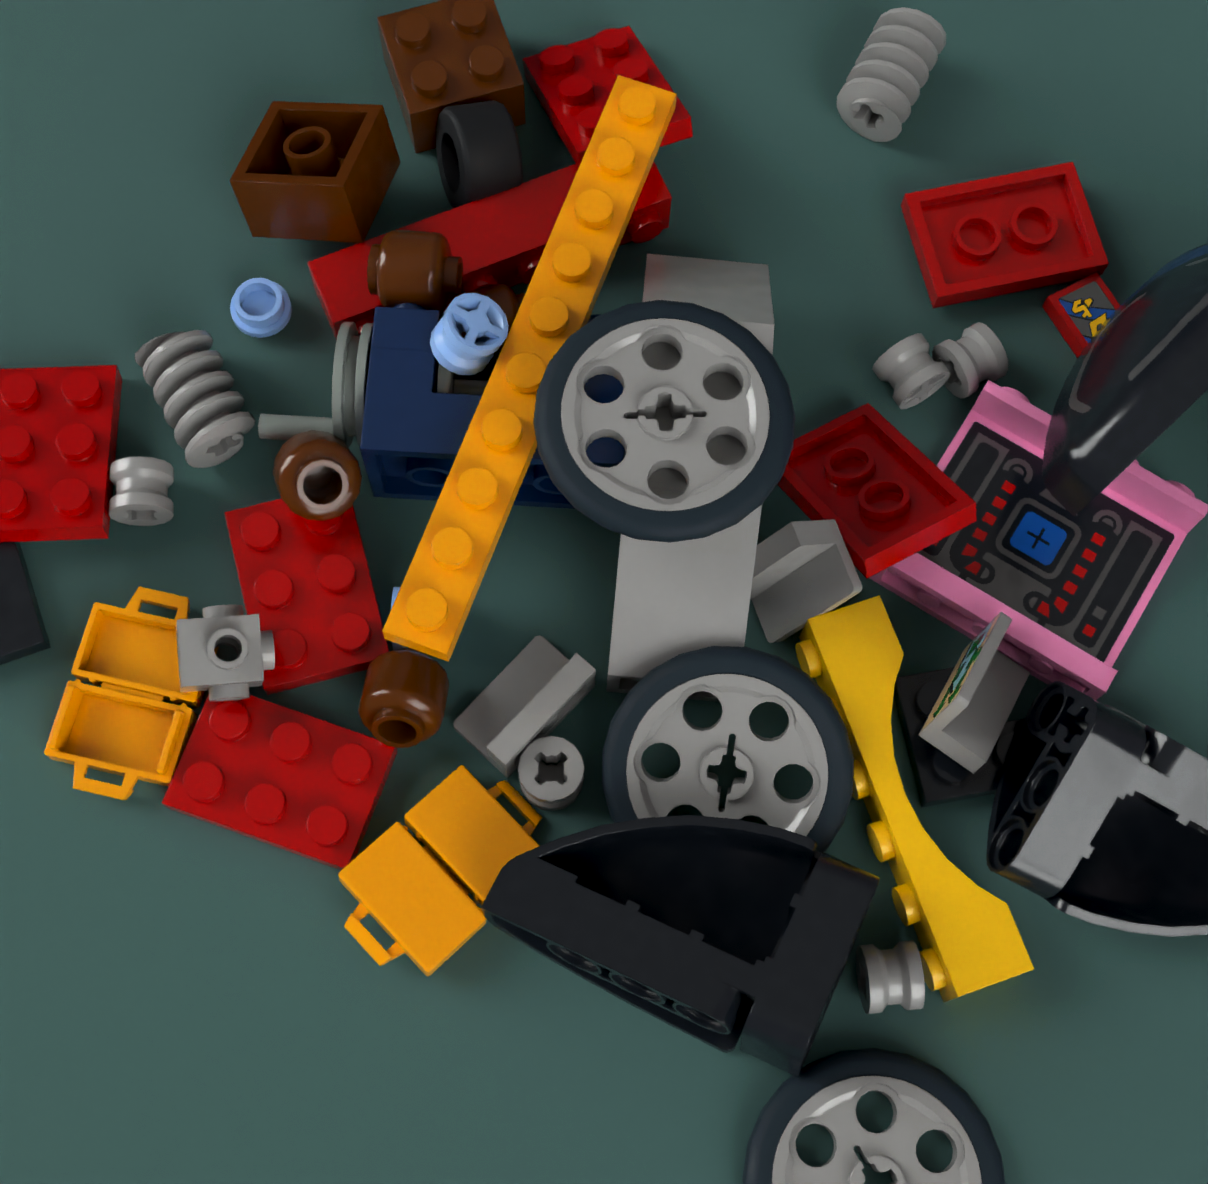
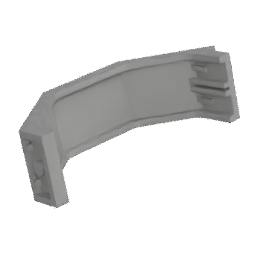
(695, 589)

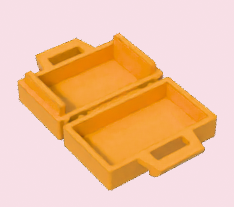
(124, 722)
(424, 890)

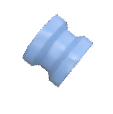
(484, 328)

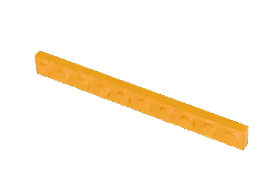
(502, 431)

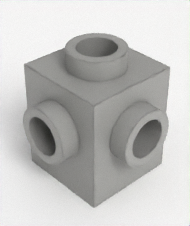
(201, 667)

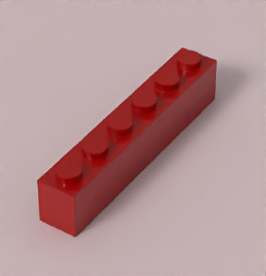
(494, 237)

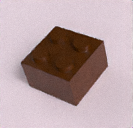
(449, 58)
(316, 171)

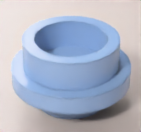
(260, 307)

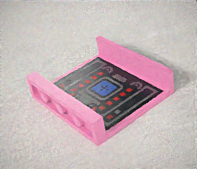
(1060, 577)

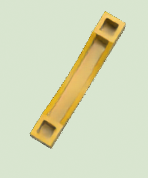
(960, 926)

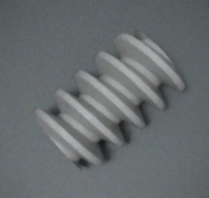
(890, 73)
(195, 396)

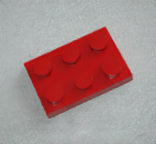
(579, 76)
(1003, 234)
(57, 451)
(875, 488)
(309, 589)
(281, 778)

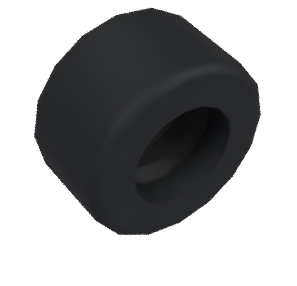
(477, 151)

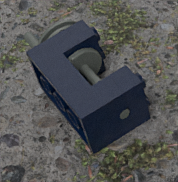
(417, 412)

